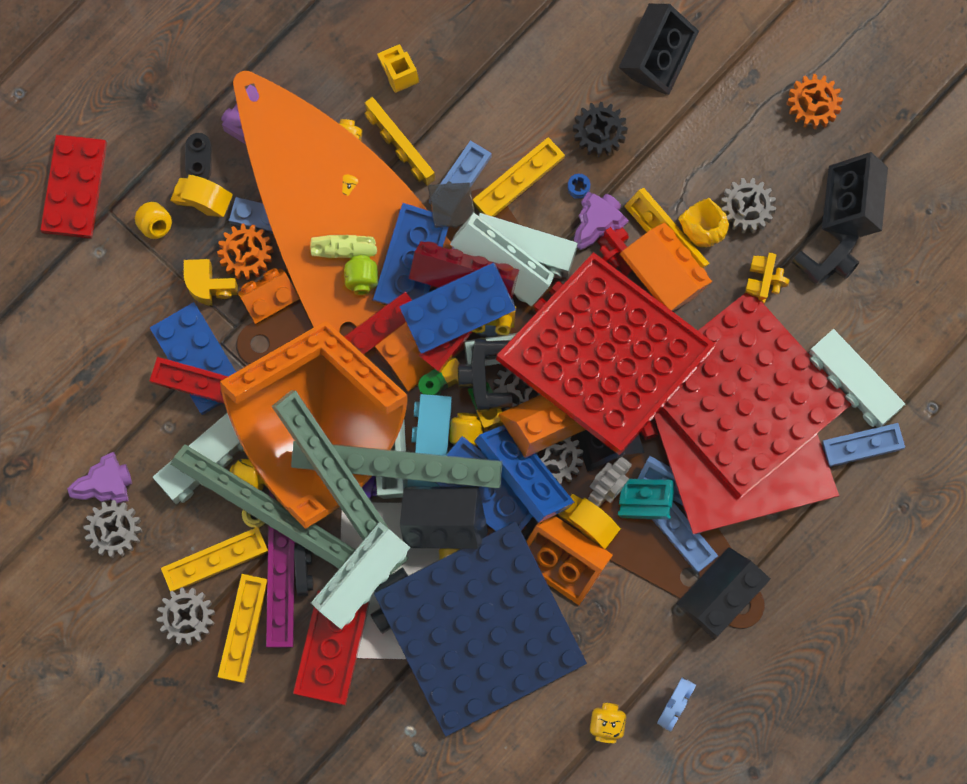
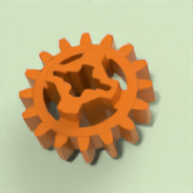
(804, 97)
(235, 248)

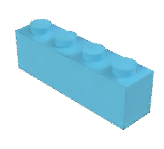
(432, 429)

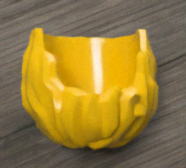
(704, 223)

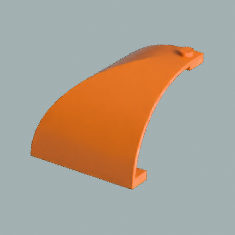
(340, 389)

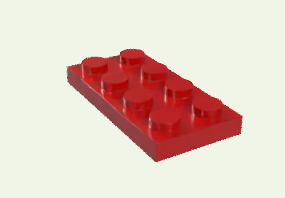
(73, 186)
(330, 657)

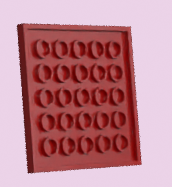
(605, 353)
(752, 396)

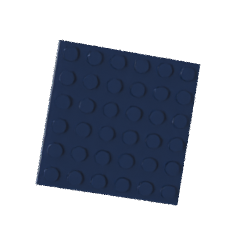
(480, 628)

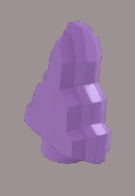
(596, 217)
(104, 481)

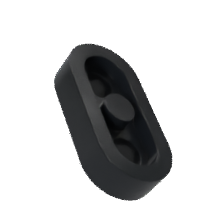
(198, 156)
(304, 582)

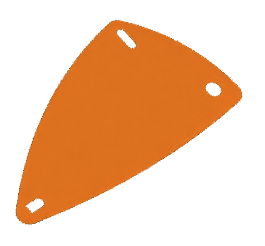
(299, 175)

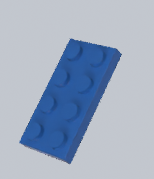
(410, 228)
(457, 308)
(190, 341)
(525, 476)
(499, 504)

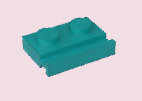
(646, 499)

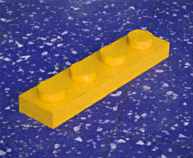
(405, 149)
(518, 178)
(651, 215)
(214, 559)
(243, 628)

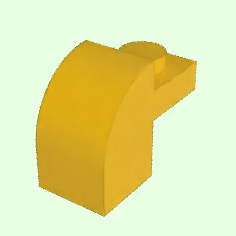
(398, 68)
(202, 195)
(202, 286)
(590, 521)

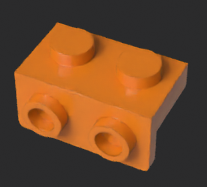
(268, 294)

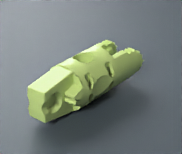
(342, 246)

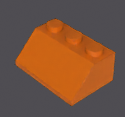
(666, 267)
(402, 357)
(538, 425)
(567, 558)

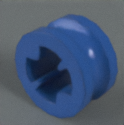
(571, 188)

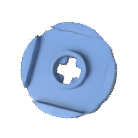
(676, 704)

